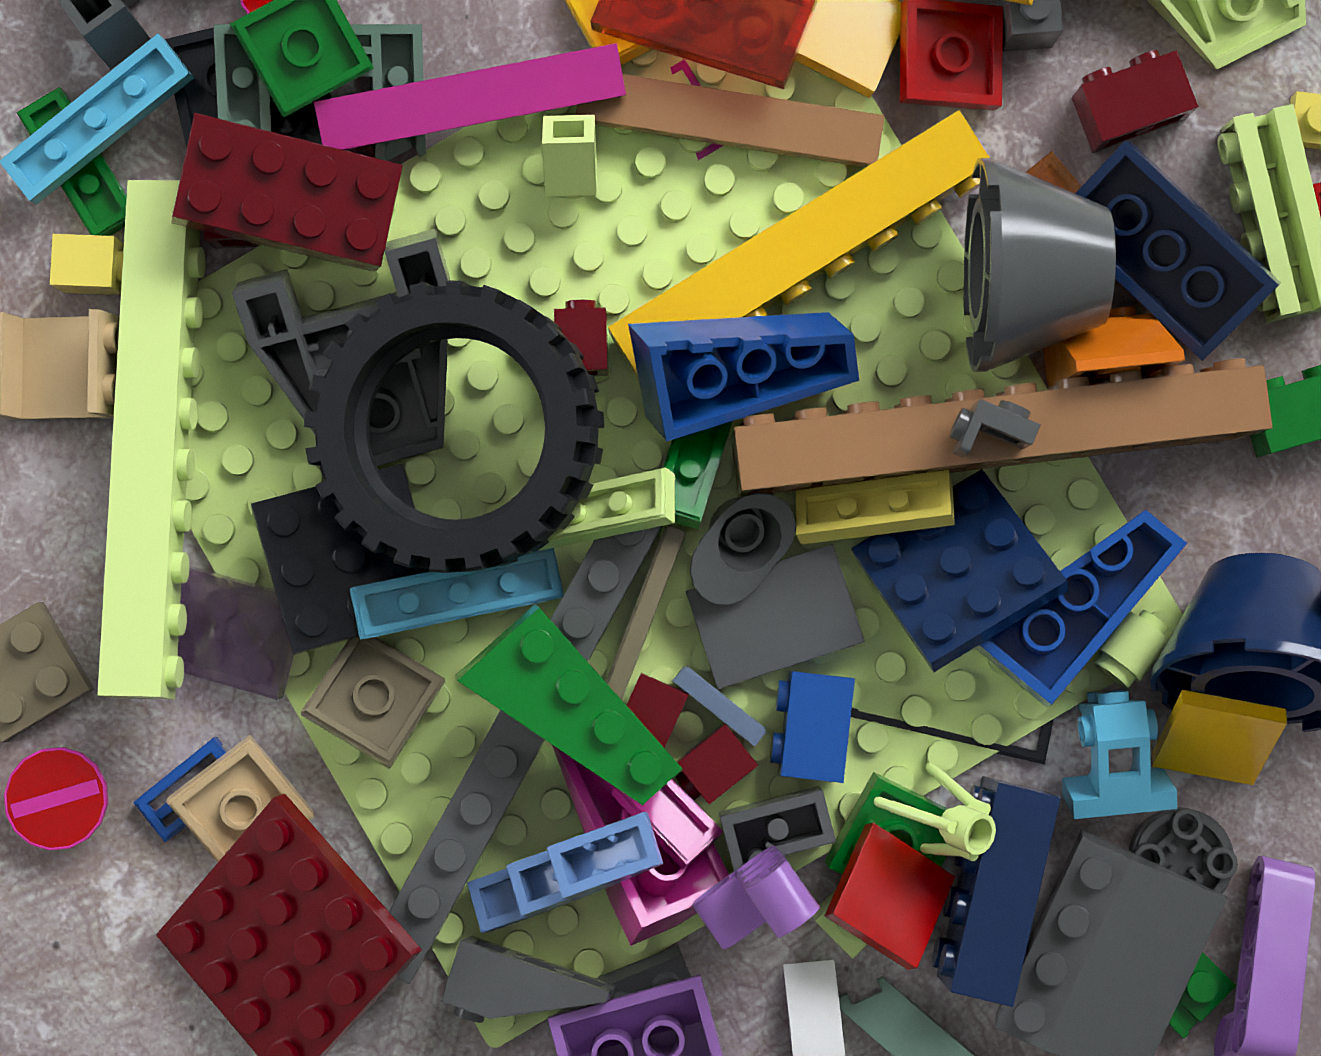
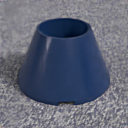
(1250, 637)

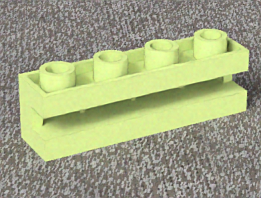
(1276, 206)

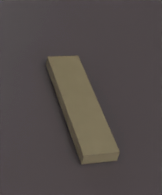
(645, 609)

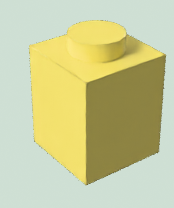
(86, 264)

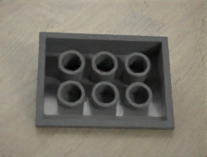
(1109, 954)

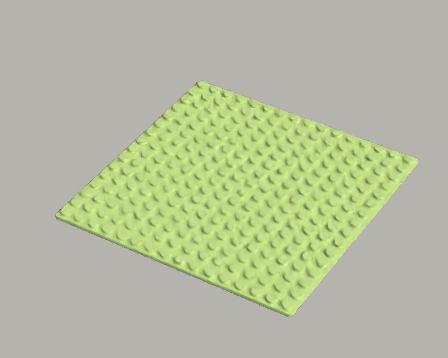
(643, 233)

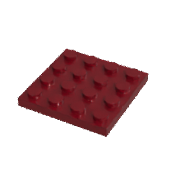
(287, 937)

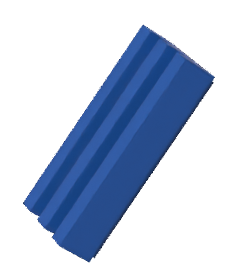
(156, 817)

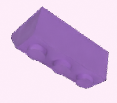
(649, 1022)

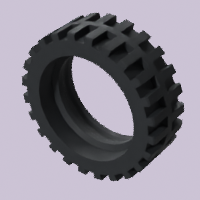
(346, 408)

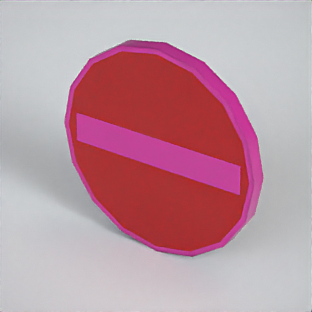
(56, 798)

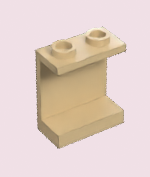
(58, 366)

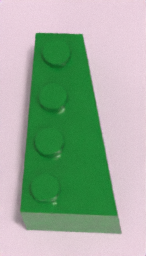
(559, 696)

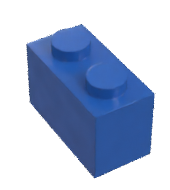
(813, 726)

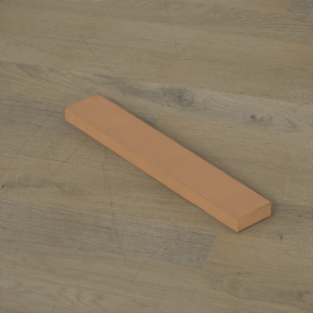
(741, 121)

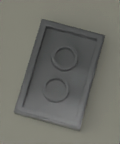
(789, 619)

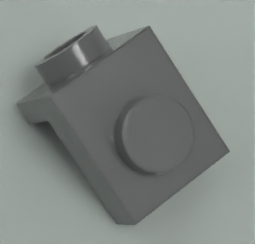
(1005, 422)

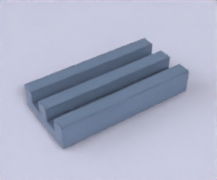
(719, 705)

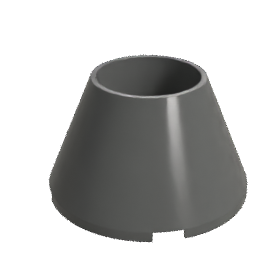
(1032, 265)

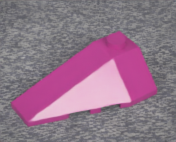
(653, 898)

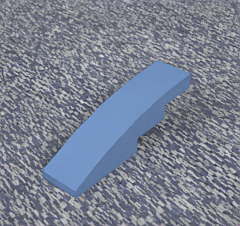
(565, 872)

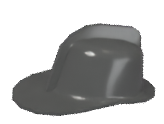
(741, 547)

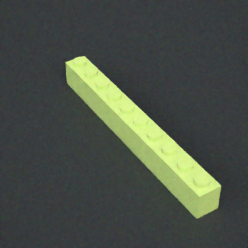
(151, 449)

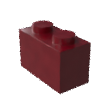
(1133, 99)

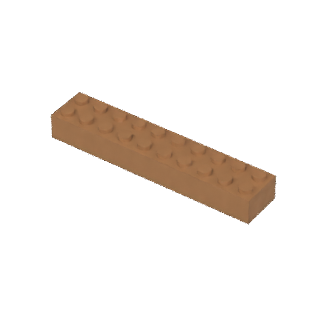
(1073, 416)

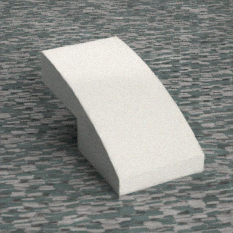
(813, 1009)

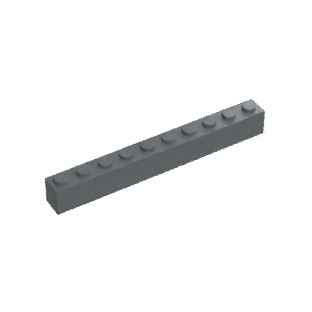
(509, 751)

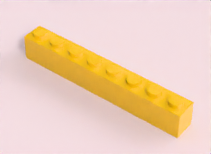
(822, 233)

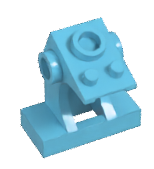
(1111, 723)

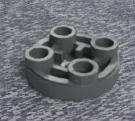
(1187, 845)

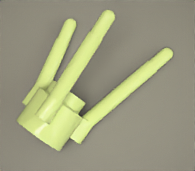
(964, 828)

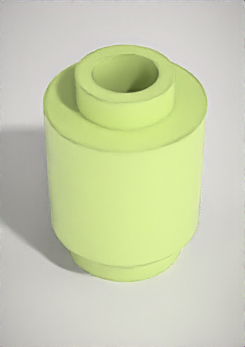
(1132, 648)

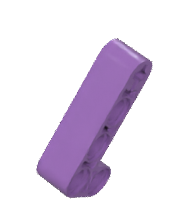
(756, 894)
(1270, 962)

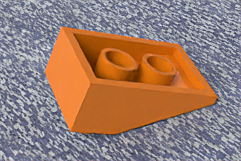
(1118, 346)

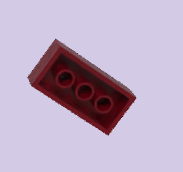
(286, 193)

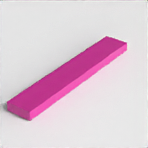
(471, 98)

